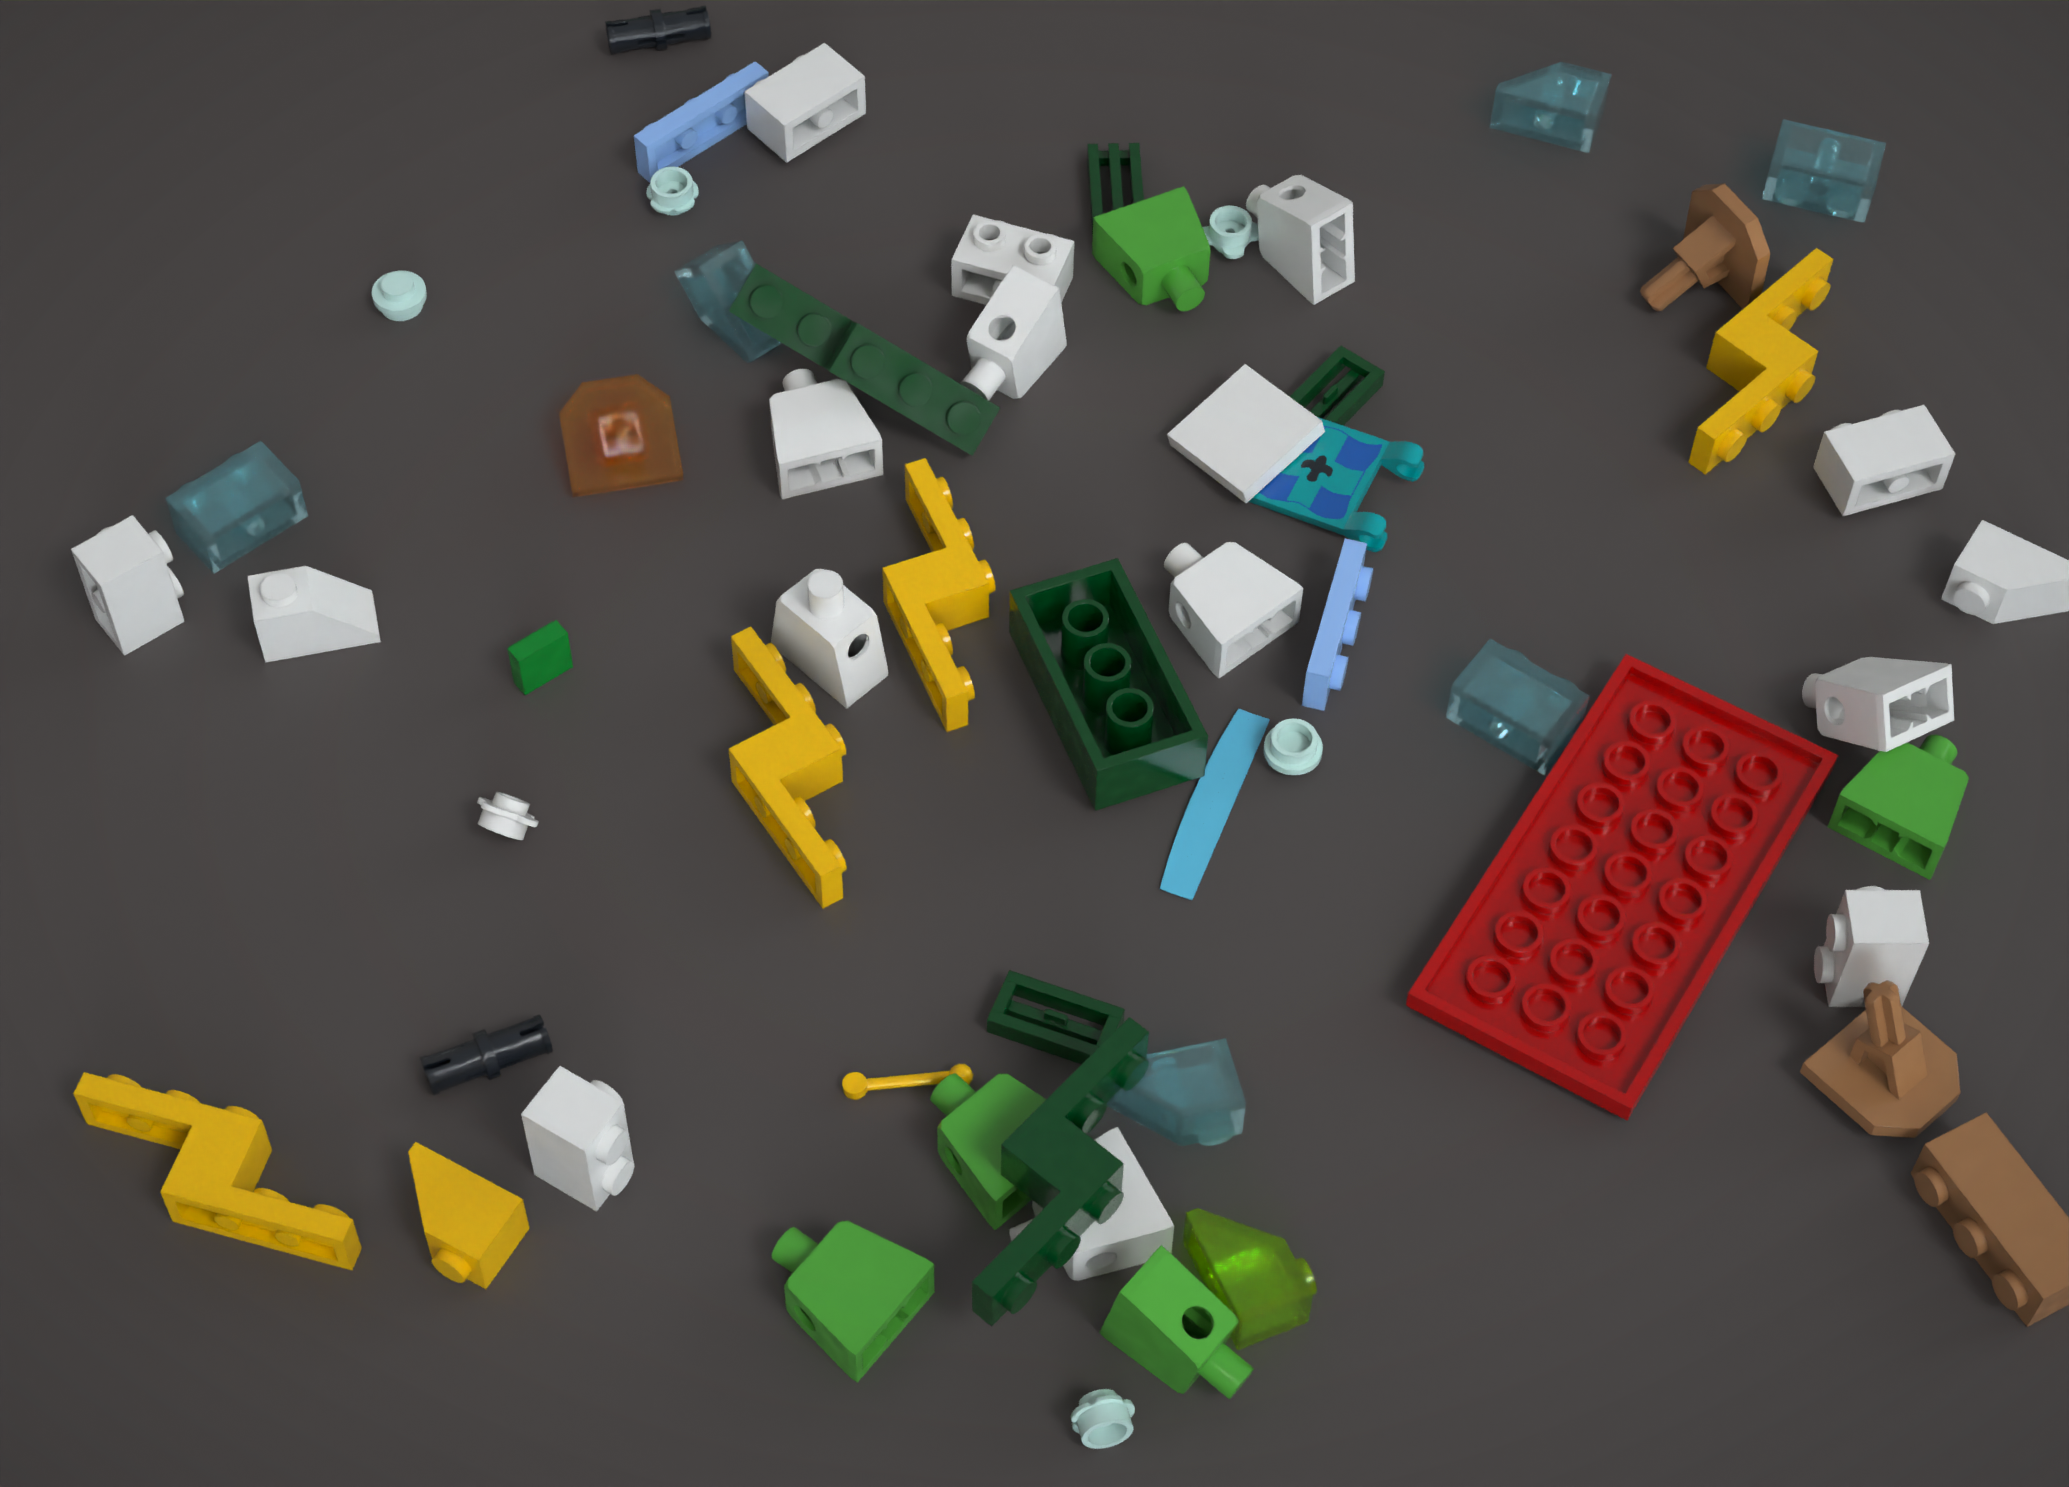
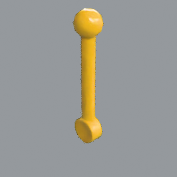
(856, 1084)

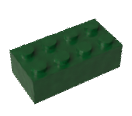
(1107, 684)

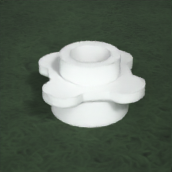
(506, 815)

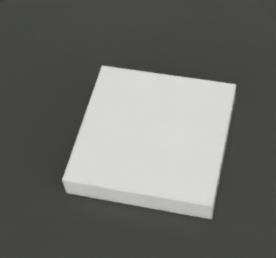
(1245, 433)

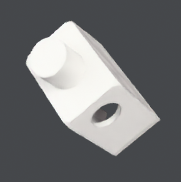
(1306, 235)
(1015, 336)
(821, 436)
(1229, 603)
(830, 636)
(1881, 701)
(1130, 1233)

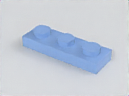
(696, 123)
(1338, 625)

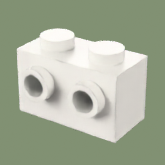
(805, 102)
(994, 246)
(1883, 460)
(130, 583)
(1871, 940)
(579, 1138)

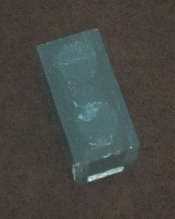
(1824, 171)
(237, 506)
(1517, 706)

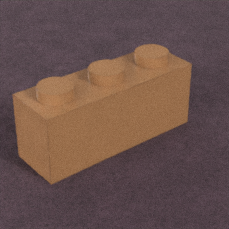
(1999, 1215)

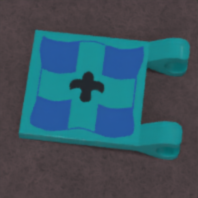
(1333, 478)

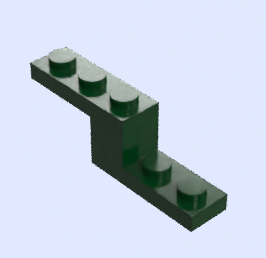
(863, 359)
(1062, 1173)

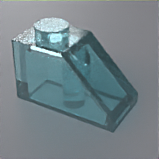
(1553, 105)
(711, 287)
(1187, 1095)

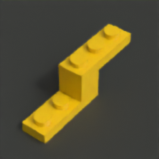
(1762, 361)
(938, 593)
(788, 766)
(218, 1170)

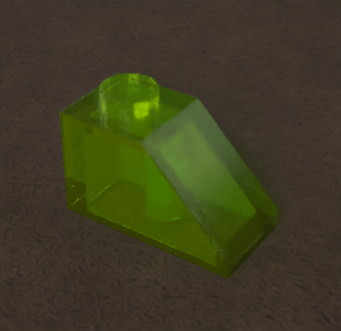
(1250, 1275)

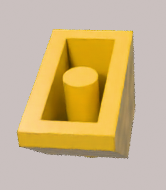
(465, 1218)

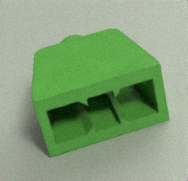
(1155, 249)
(1904, 803)
(973, 1138)
(852, 1291)
(1176, 1327)

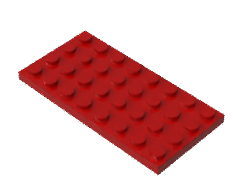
(1623, 885)

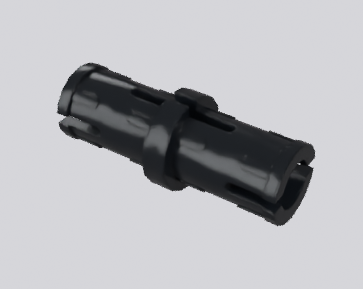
(658, 29)
(486, 1054)

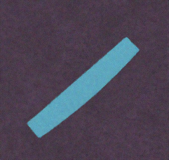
(1212, 804)

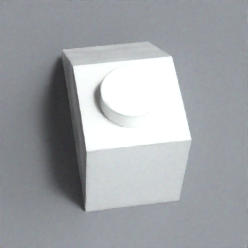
(2007, 578)
(310, 613)

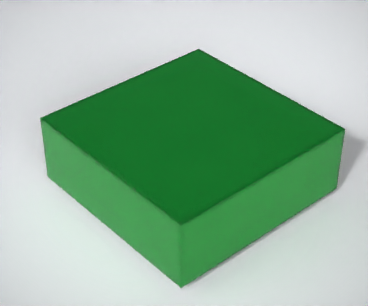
(540, 657)

